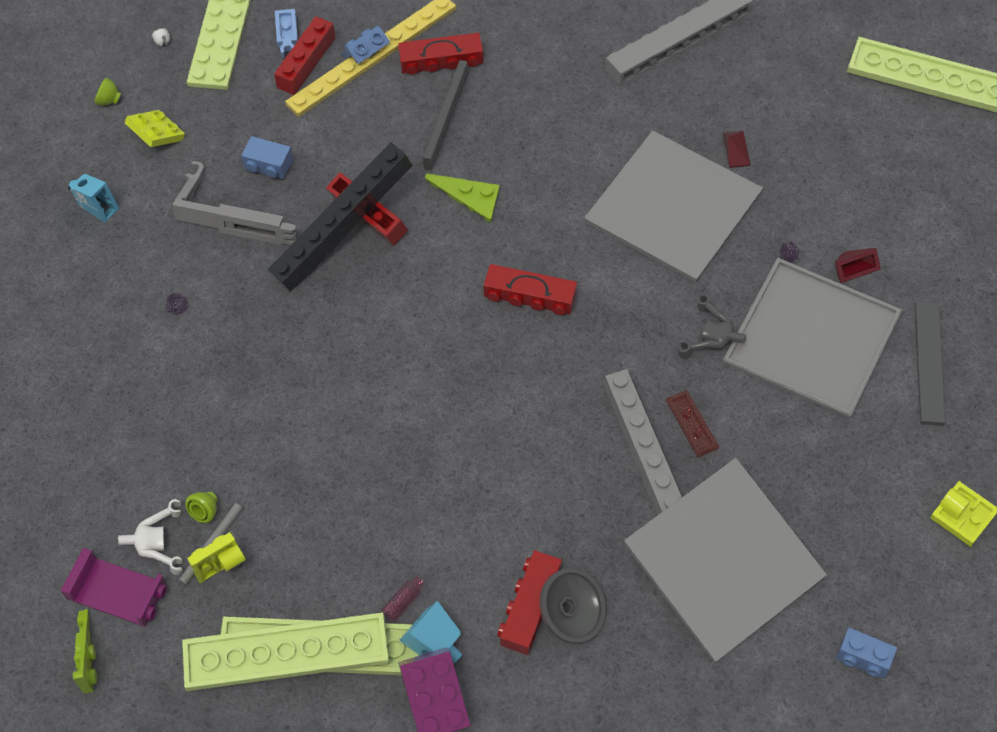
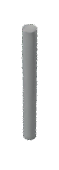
(220, 530)

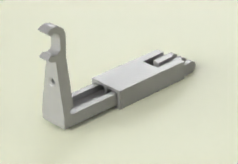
(229, 218)

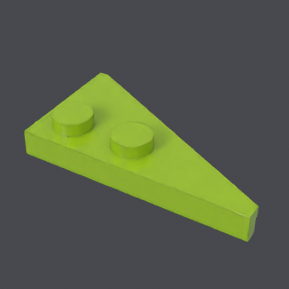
(475, 195)
(84, 654)

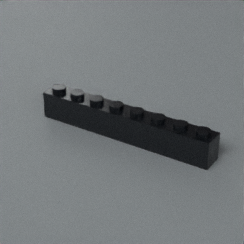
(340, 216)

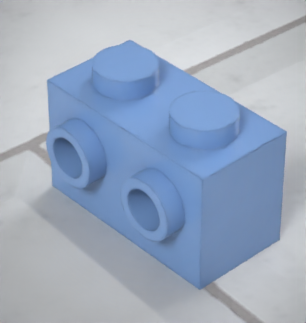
(267, 157)
(866, 653)

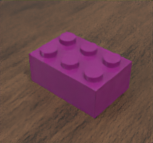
(434, 692)

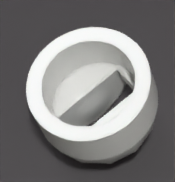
(161, 36)

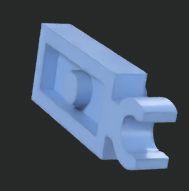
(286, 30)

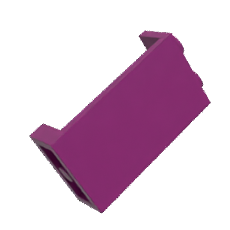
(113, 589)

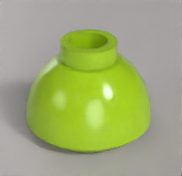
(107, 93)
(202, 506)

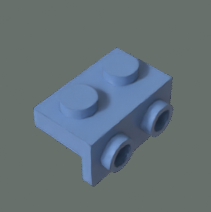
(366, 45)

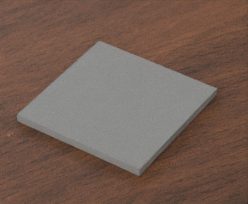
(673, 205)
(813, 337)
(724, 559)

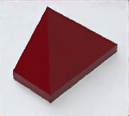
(736, 149)
(857, 263)

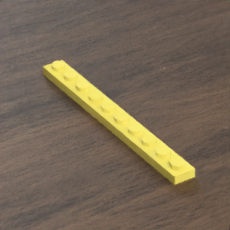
(349, 69)

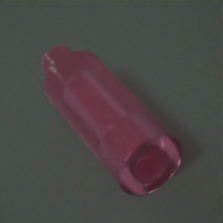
(402, 599)

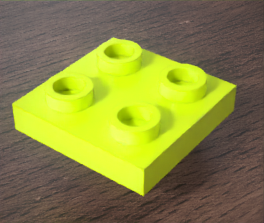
(154, 128)
(964, 513)
(219, 555)

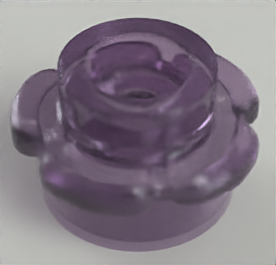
(789, 251)
(175, 298)

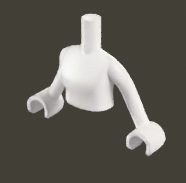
(150, 539)

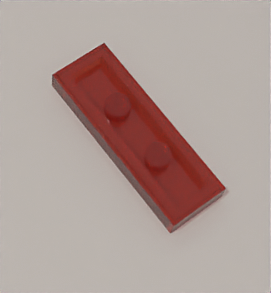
(692, 423)

